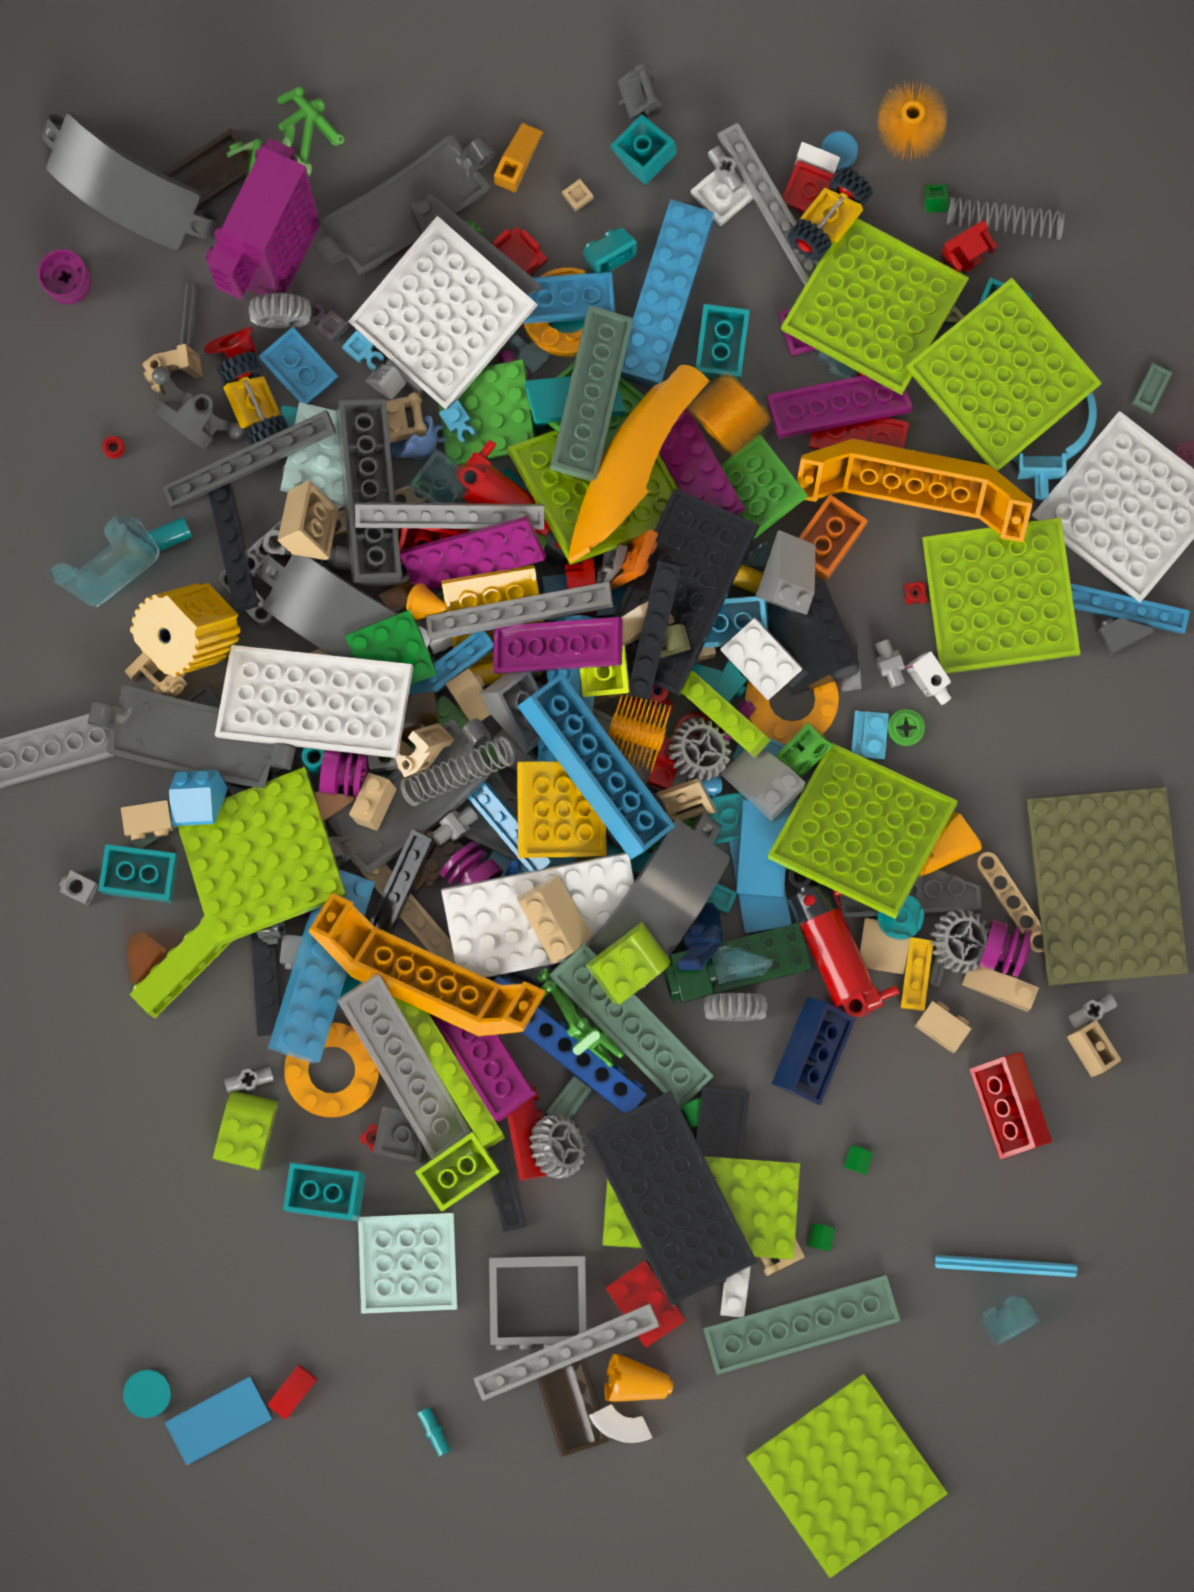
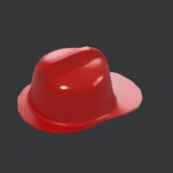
(232, 343)

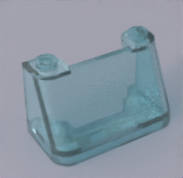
(114, 567)

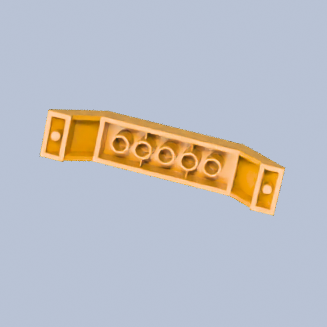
(917, 481)
(422, 976)

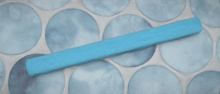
(1006, 1266)

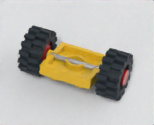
(830, 214)
(251, 397)

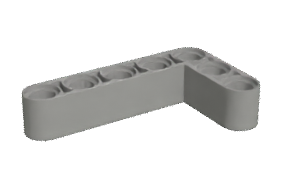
(259, 559)

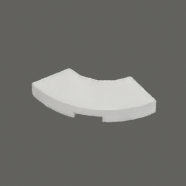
(620, 1427)

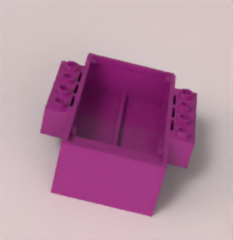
(266, 226)

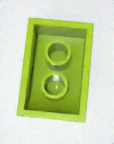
(628, 964)
(245, 1130)
(457, 1171)

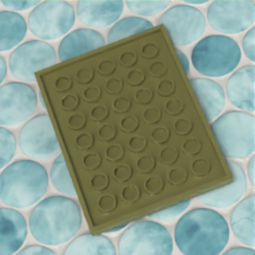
(1106, 886)

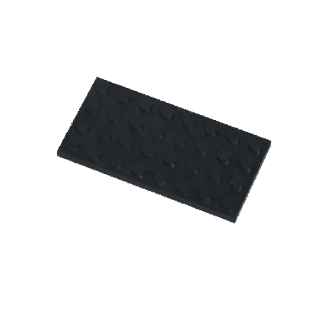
(711, 552)
(671, 1198)

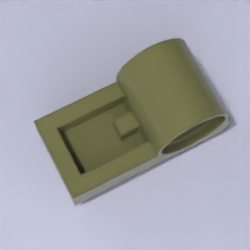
(675, 640)

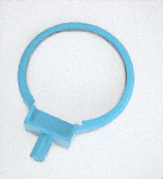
(1054, 467)

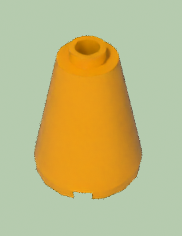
(635, 1381)

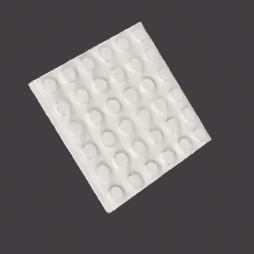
(442, 313)
(1126, 506)

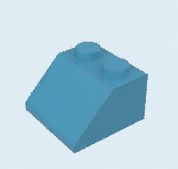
(196, 797)

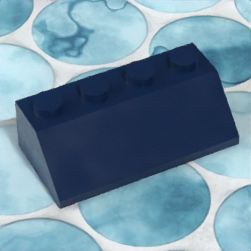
(813, 1050)

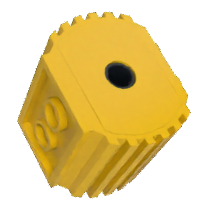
(185, 628)

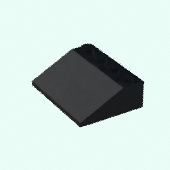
(814, 641)

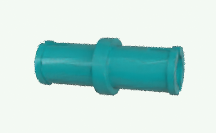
(434, 1431)

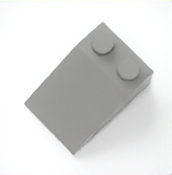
(789, 574)
(503, 701)
(764, 782)

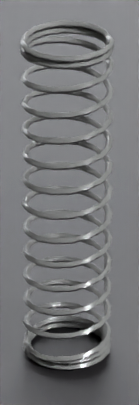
(1060, 223)
(500, 758)

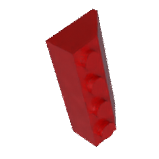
(1010, 1105)
(521, 1123)

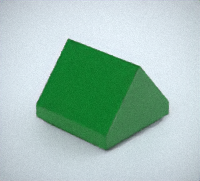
(858, 1160)
(821, 1237)

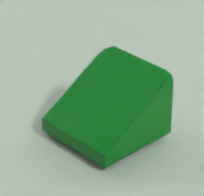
(936, 198)
(692, 1111)

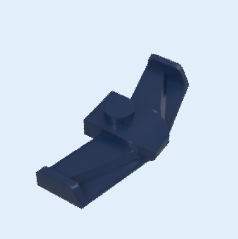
(703, 938)

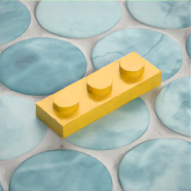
(916, 974)

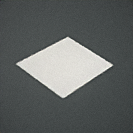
(817, 158)

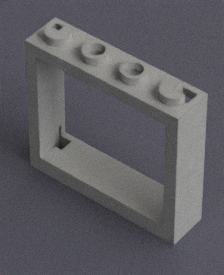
(514, 1262)

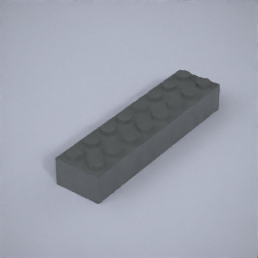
(368, 479)

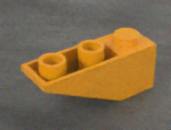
(517, 157)

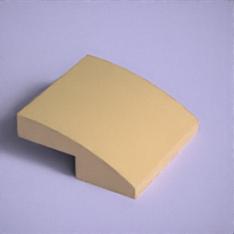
(882, 951)

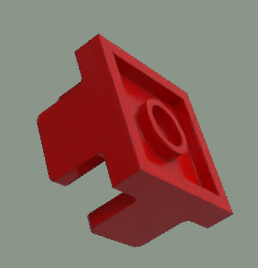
(966, 248)
(521, 249)
(579, 576)

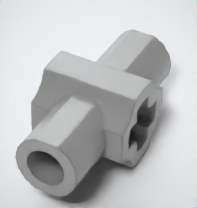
(720, 160)
(889, 663)
(454, 826)
(1082, 1017)
(261, 1077)

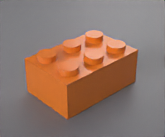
(834, 533)

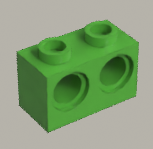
(804, 750)

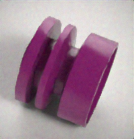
(52, 275)
(343, 771)
(468, 868)
(1006, 948)

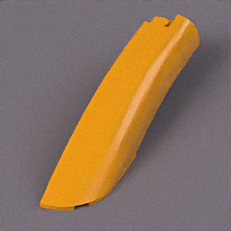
(630, 459)

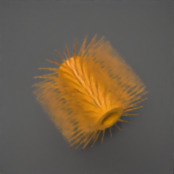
(912, 120)
(729, 416)
(638, 732)

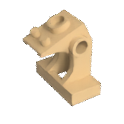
(182, 358)
(144, 665)
(428, 743)

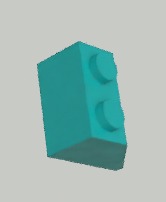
(644, 149)
(611, 251)

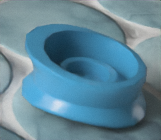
(841, 145)

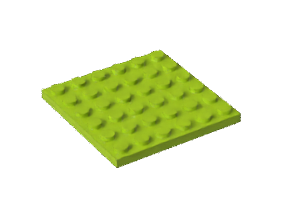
(874, 304)
(1003, 375)
(565, 494)
(1001, 597)
(863, 830)
(262, 858)
(846, 1475)

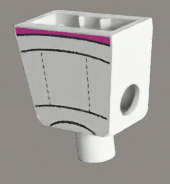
(922, 671)

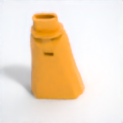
(954, 844)

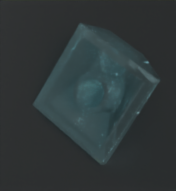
(738, 964)

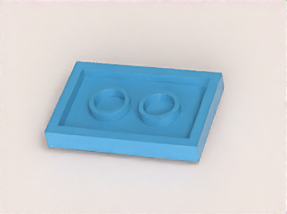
(298, 367)

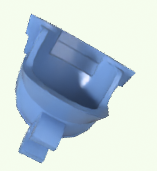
(417, 446)

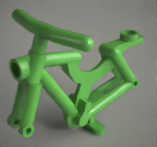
(312, 115)
(580, 1029)

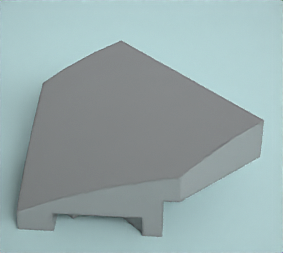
(611, 564)

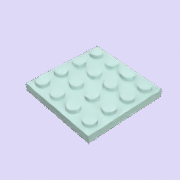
(316, 462)
(407, 1263)

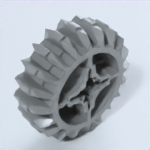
(280, 310)
(715, 753)
(955, 958)
(735, 1007)
(557, 1146)

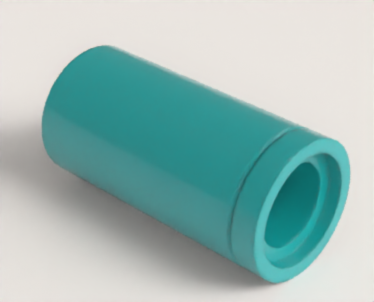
(171, 534)
(307, 755)

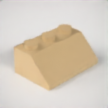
(308, 522)
(554, 918)

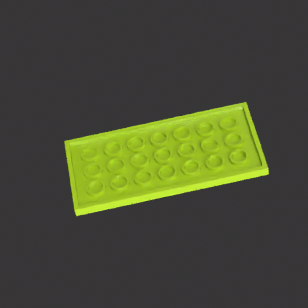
(759, 1195)

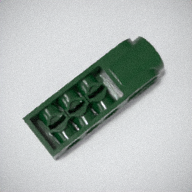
(781, 945)

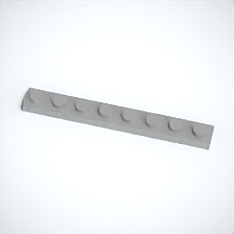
(765, 196)
(444, 515)
(519, 611)
(566, 1352)

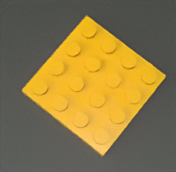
(489, 589)
(555, 815)

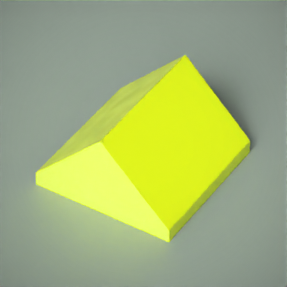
(605, 679)

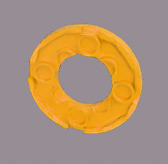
(549, 338)
(782, 730)
(343, 1102)

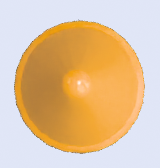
(424, 602)

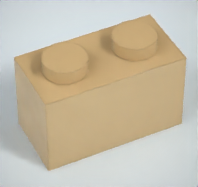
(466, 692)
(372, 801)
(147, 820)
(943, 1026)
(1094, 1048)

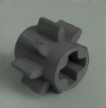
(273, 933)

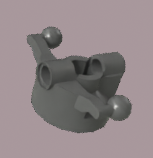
(181, 414)

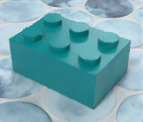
(722, 342)
(138, 873)
(324, 1192)

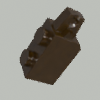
(434, 864)

